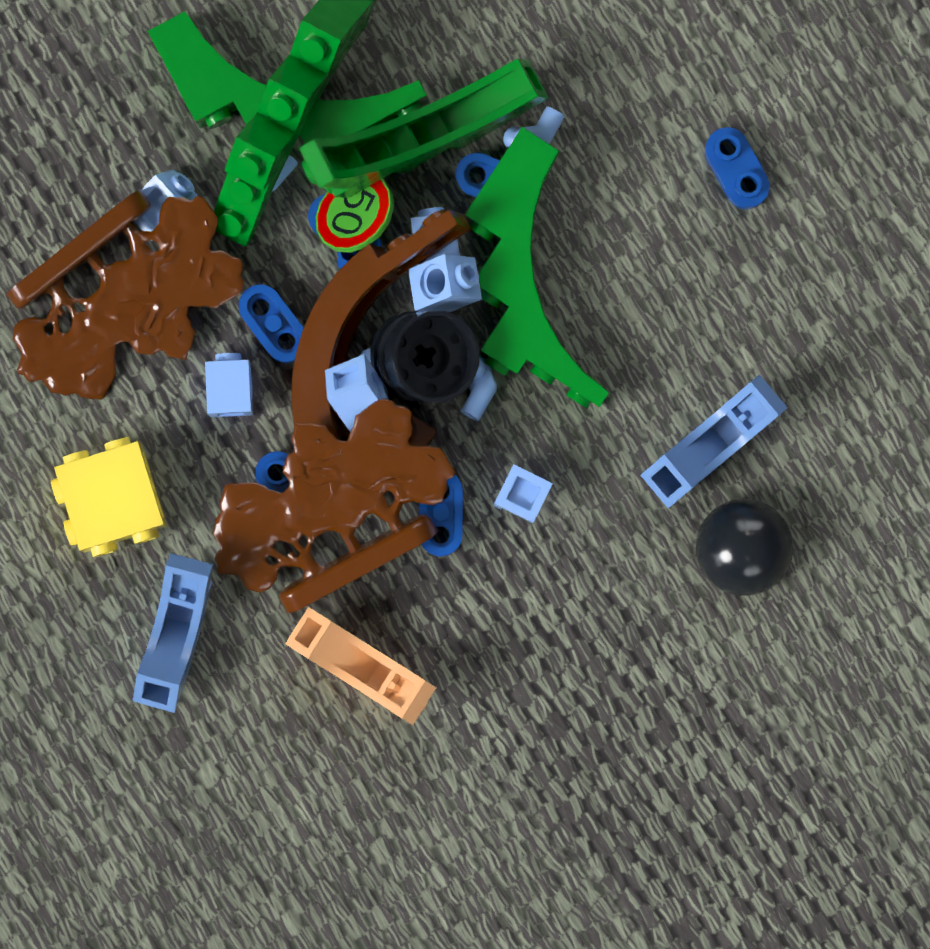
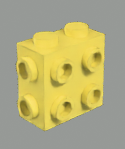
(108, 497)

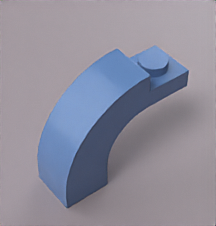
(714, 441)
(174, 633)

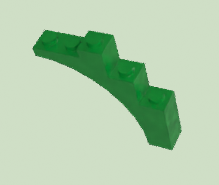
(217, 88)
(284, 109)
(399, 145)
(508, 210)

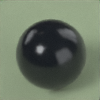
(744, 547)

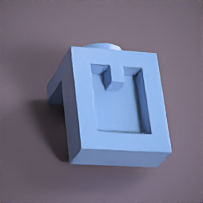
(158, 190)

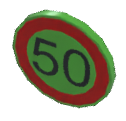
(356, 220)

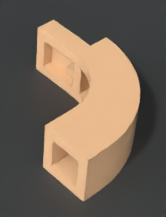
(361, 665)

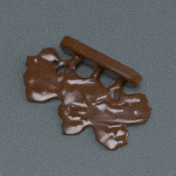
(137, 297)
(334, 490)

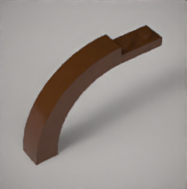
(343, 306)

